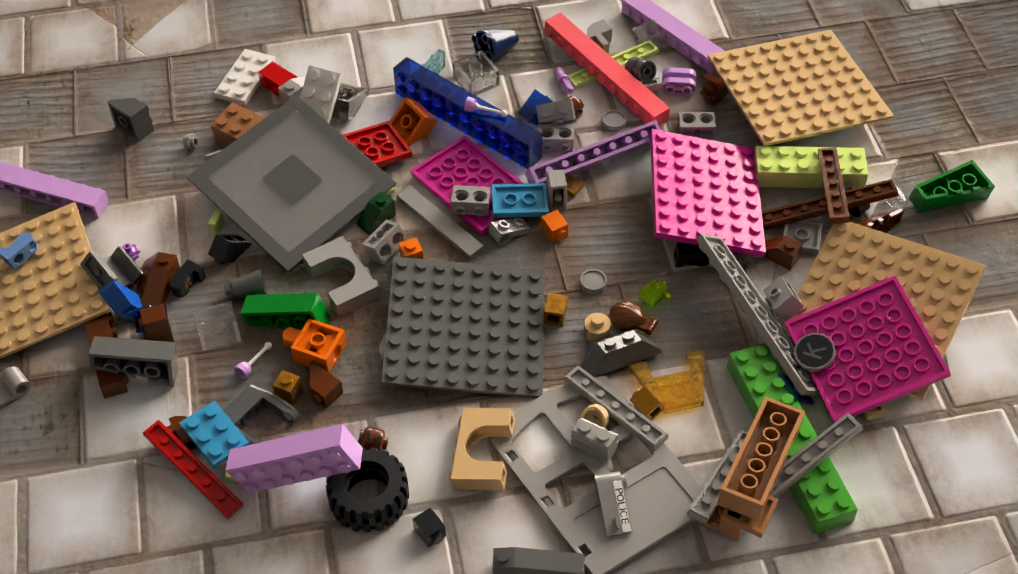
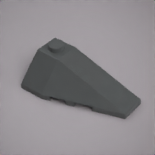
(536, 561)

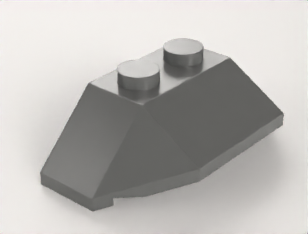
(618, 351)

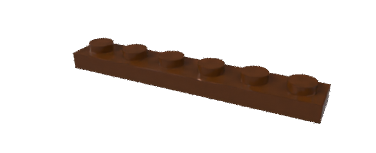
(833, 186)

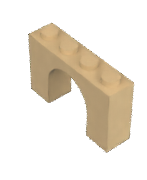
(474, 426)

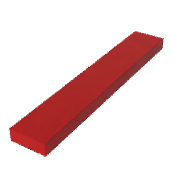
(193, 469)

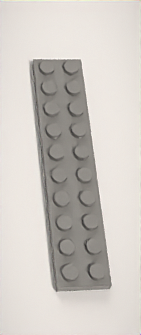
(757, 310)

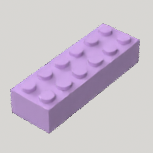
(294, 459)

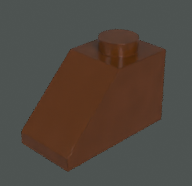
(783, 251)
(323, 386)

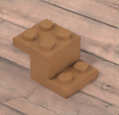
(732, 523)

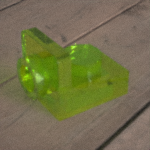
(654, 292)

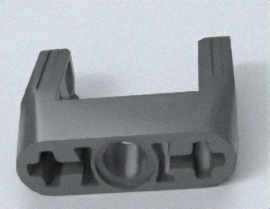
(253, 401)

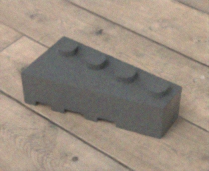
(136, 358)

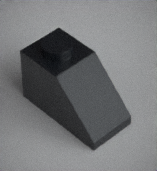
(228, 247)

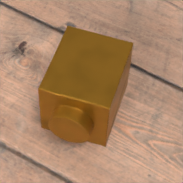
(555, 309)
(288, 387)
(647, 403)

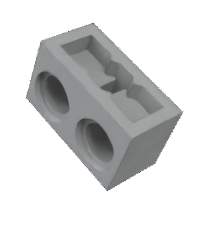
(697, 124)
(557, 137)
(470, 200)
(384, 241)

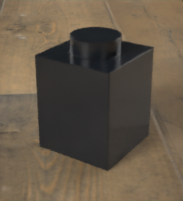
(429, 527)

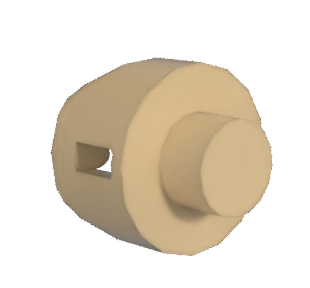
(596, 326)
(596, 414)

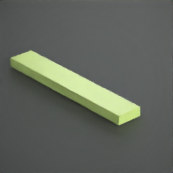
(642, 50)

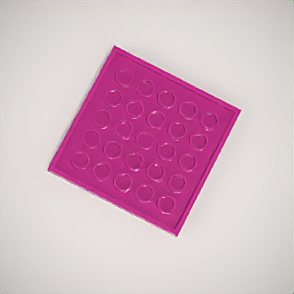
(877, 347)

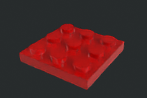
(380, 143)

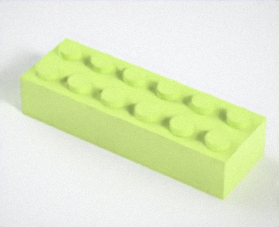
(801, 169)

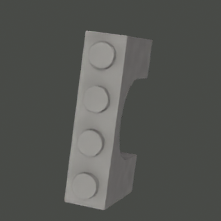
(341, 255)

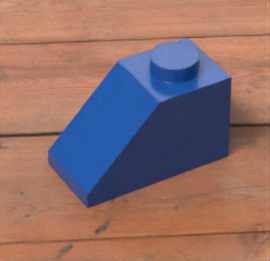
(121, 300)

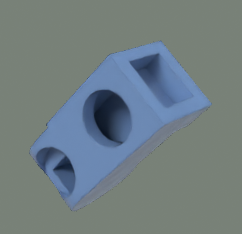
(19, 250)

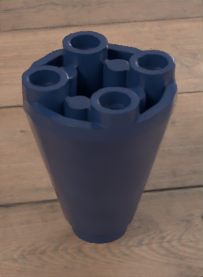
(494, 42)

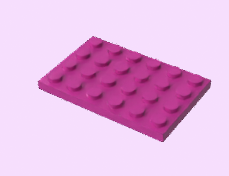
(463, 165)

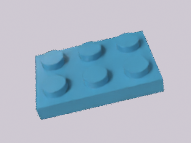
(519, 200)
(213, 433)

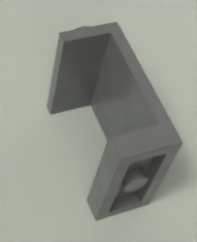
(115, 267)

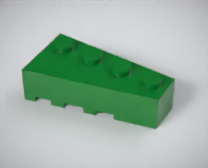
(954, 187)
(284, 310)

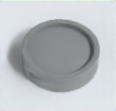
(614, 120)
(593, 281)

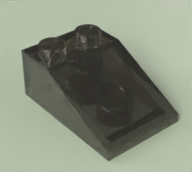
(348, 102)

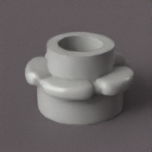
(190, 141)

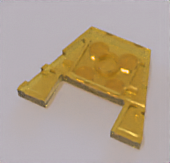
(676, 390)

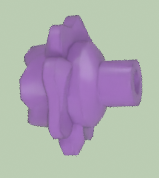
(132, 250)

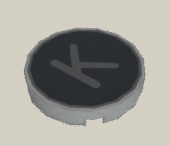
(814, 352)

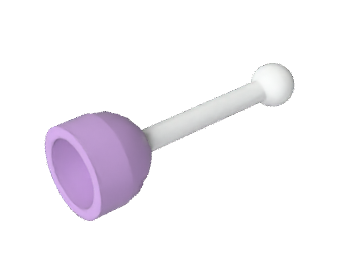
(472, 105)
(243, 369)

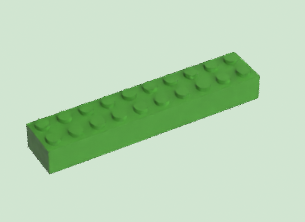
(819, 492)

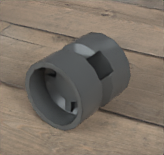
(641, 69)

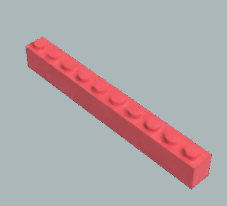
(606, 70)

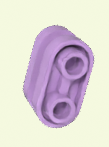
(678, 81)

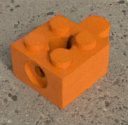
(318, 336)

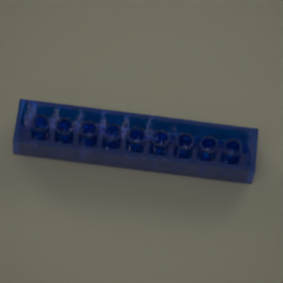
(447, 102)

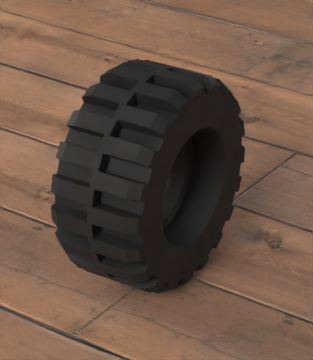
(373, 512)

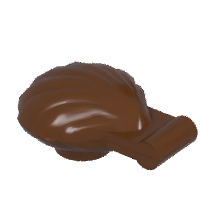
(630, 316)

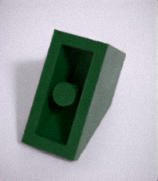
(376, 212)

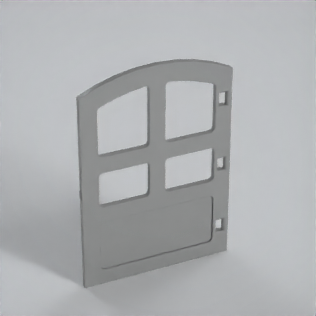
(655, 493)

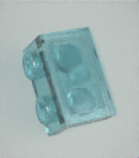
(436, 61)

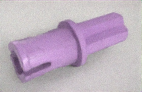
(563, 80)

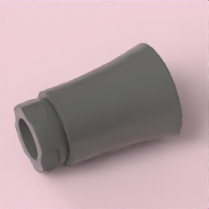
(245, 285)

